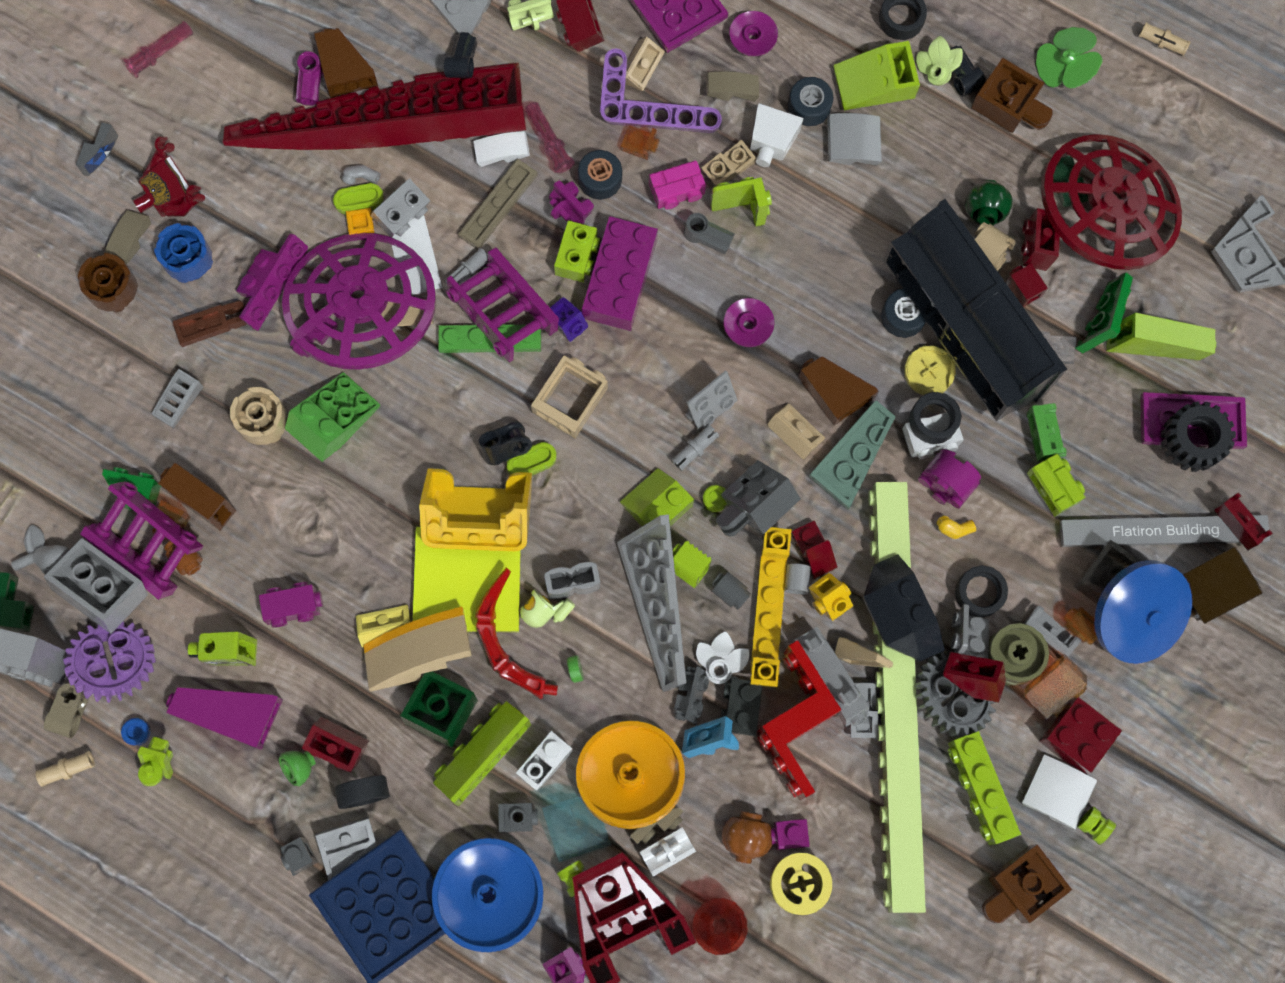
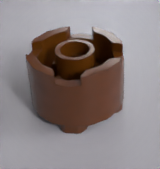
(107, 282)

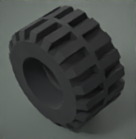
(1213, 424)

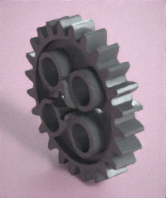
(971, 713)

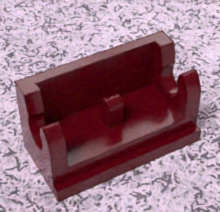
(1242, 522)

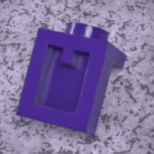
(570, 319)

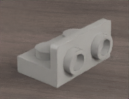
(970, 634)

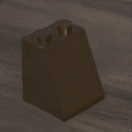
(1221, 585)

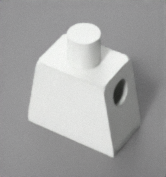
(773, 134)

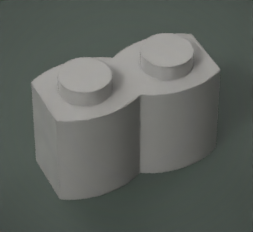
(579, 579)

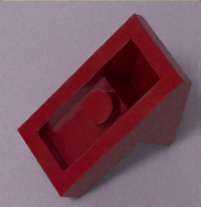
(814, 549)

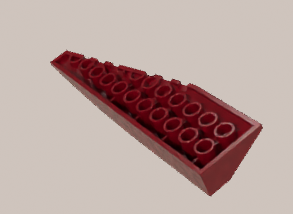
(397, 115)

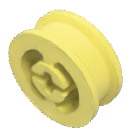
(806, 905)

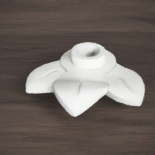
(721, 655)

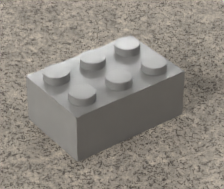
(96, 585)

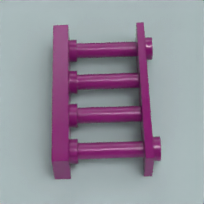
(513, 284)
(120, 550)

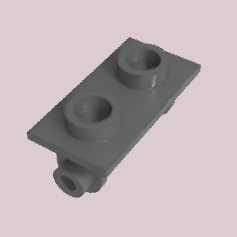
(691, 706)

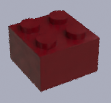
(1080, 736)

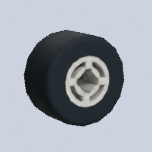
(901, 321)

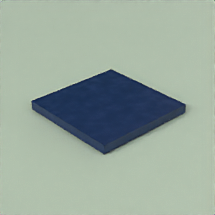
(381, 907)

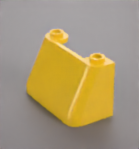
(473, 515)

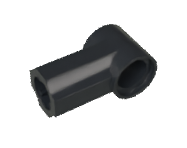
(460, 62)
(967, 77)

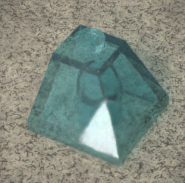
(574, 829)

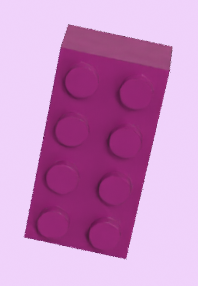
(620, 273)

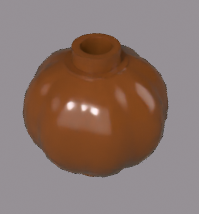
(747, 837)

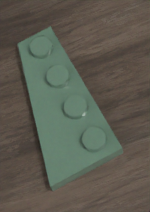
(849, 461)

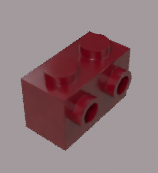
(580, 23)
(1040, 241)
(335, 744)

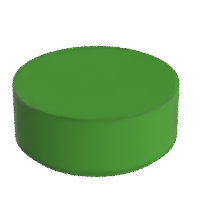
(575, 668)

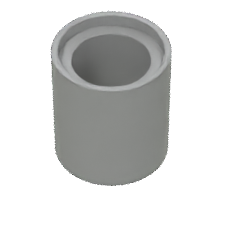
(797, 579)

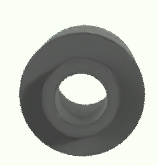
(730, 590)

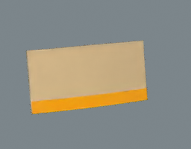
(416, 649)

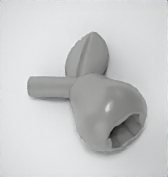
(43, 556)

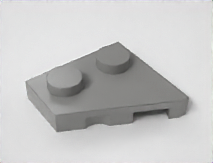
(345, 845)

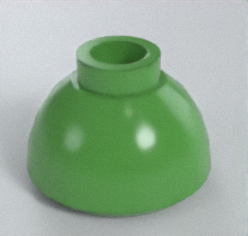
(296, 766)

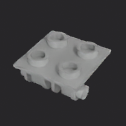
(711, 401)

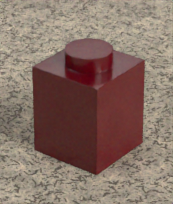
(1026, 284)

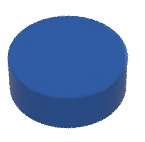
(135, 732)

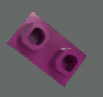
(567, 205)

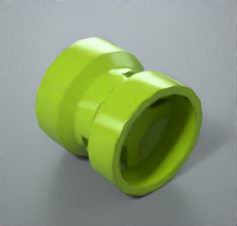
(1096, 825)
(566, 875)

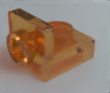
(640, 142)

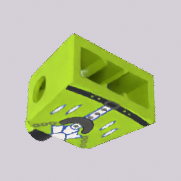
(224, 649)

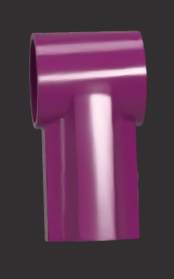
(308, 80)

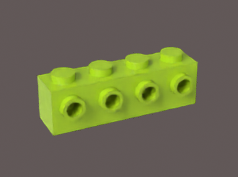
(983, 788)

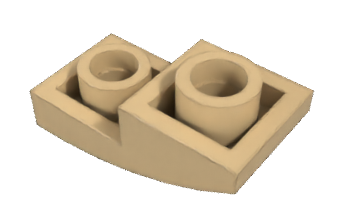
(730, 164)

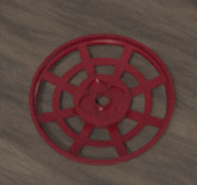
(1107, 204)

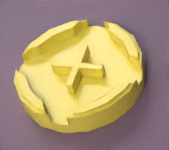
(929, 370)

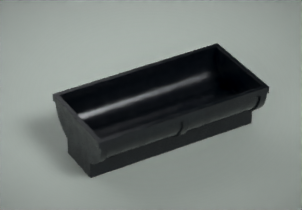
(973, 312)

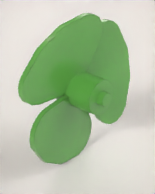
(1064, 61)

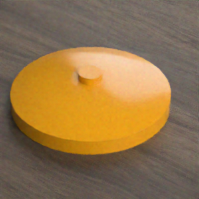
(630, 774)

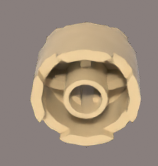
(994, 244)
(251, 405)

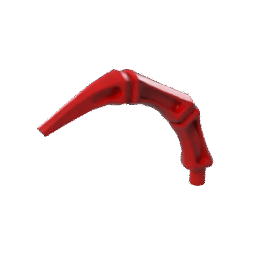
(497, 656)

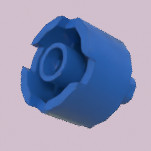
(187, 265)

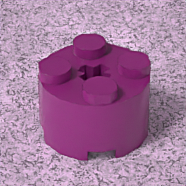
(950, 479)

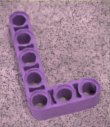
(649, 108)

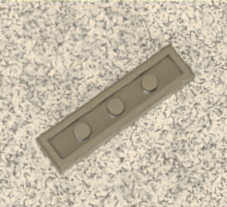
(498, 204)

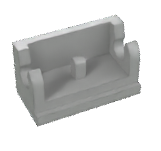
(1056, 636)

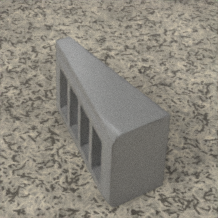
(169, 394)

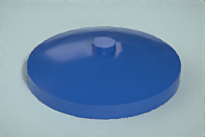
(1143, 611)
(487, 895)

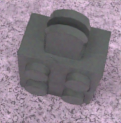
(757, 500)

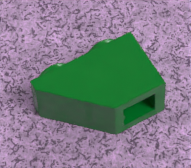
(144, 482)

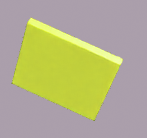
(461, 579)

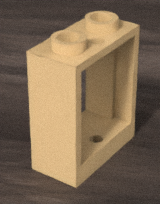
(554, 416)

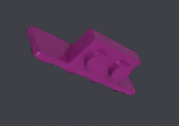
(268, 279)

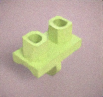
(529, 13)

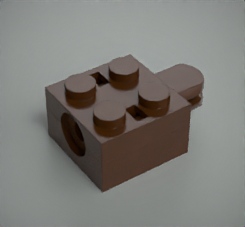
(1011, 98)
(1023, 885)

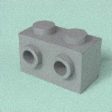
(401, 208)

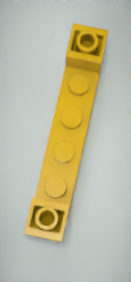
(769, 607)

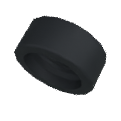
(898, 31)
(944, 401)
(998, 580)
(362, 791)

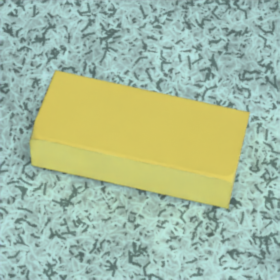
(377, 623)

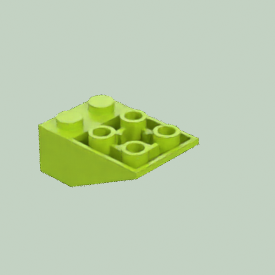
(878, 76)

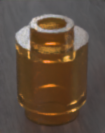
(1081, 625)

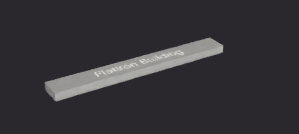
(1150, 531)

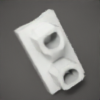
(667, 851)

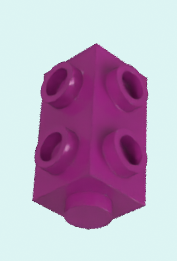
(298, 603)

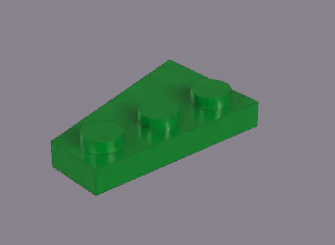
(1111, 310)

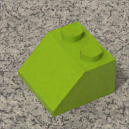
(656, 497)

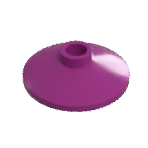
(753, 24)
(749, 311)

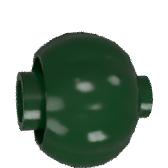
(988, 202)

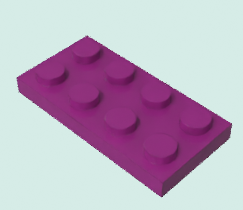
(1159, 407)

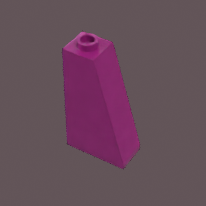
(231, 714)

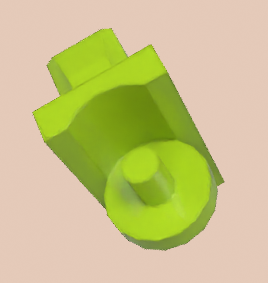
(155, 762)

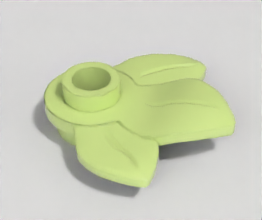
(939, 57)

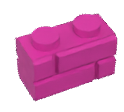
(677, 185)

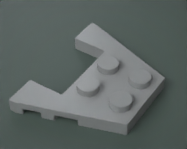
(1246, 255)

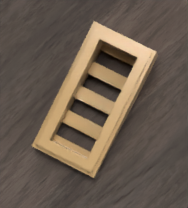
(858, 655)

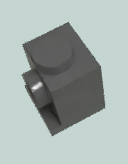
(506, 814)
(297, 856)

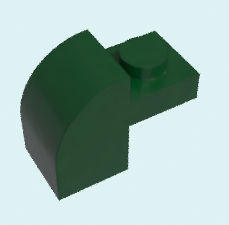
(13, 614)

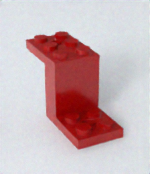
(798, 720)

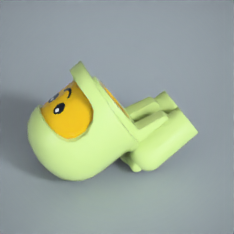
(539, 610)

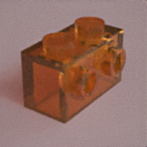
(1056, 686)

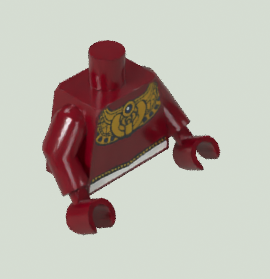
(166, 185)

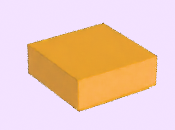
(360, 221)

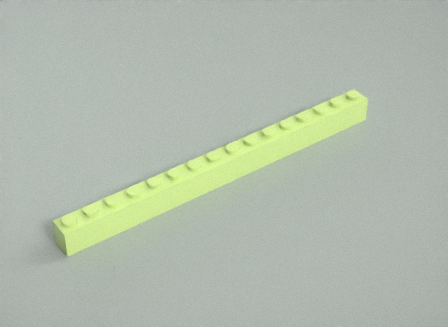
(898, 724)

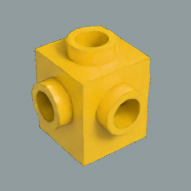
(830, 596)

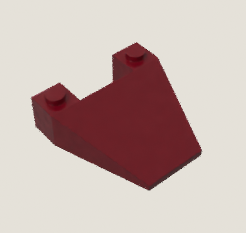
(618, 908)

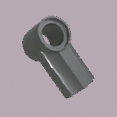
(710, 235)

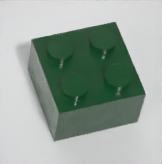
(439, 708)

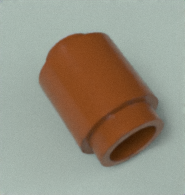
(188, 564)

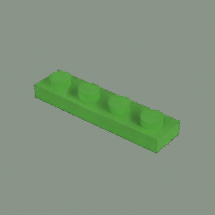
(472, 340)

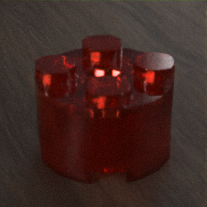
(734, 922)

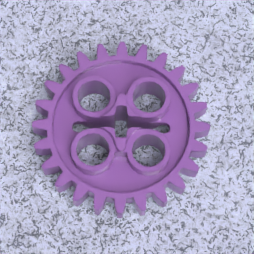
(83, 667)

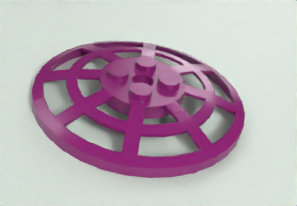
(360, 309)

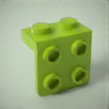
(742, 193)

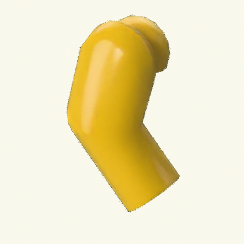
(953, 529)

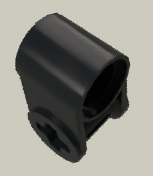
(502, 443)

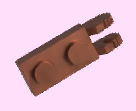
(208, 323)

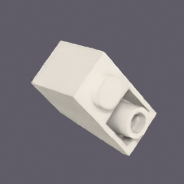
(544, 761)

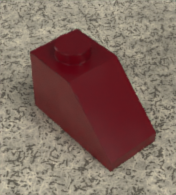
(976, 676)

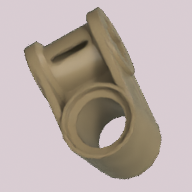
(65, 713)

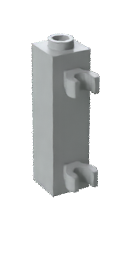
(847, 695)

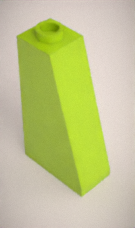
(1162, 338)

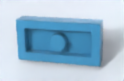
(709, 737)

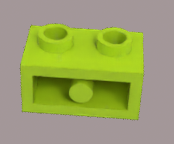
(576, 252)

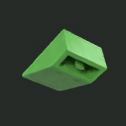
(330, 416)

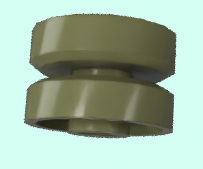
(1029, 647)

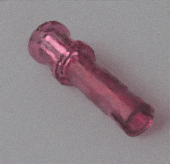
(147, 54)
(553, 145)

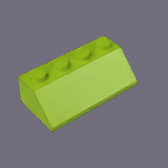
(482, 753)

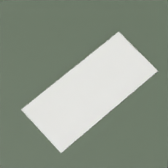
(419, 240)

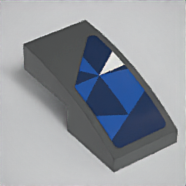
(94, 155)

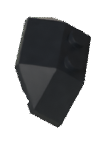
(902, 610)

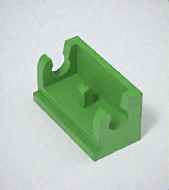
(1045, 431)

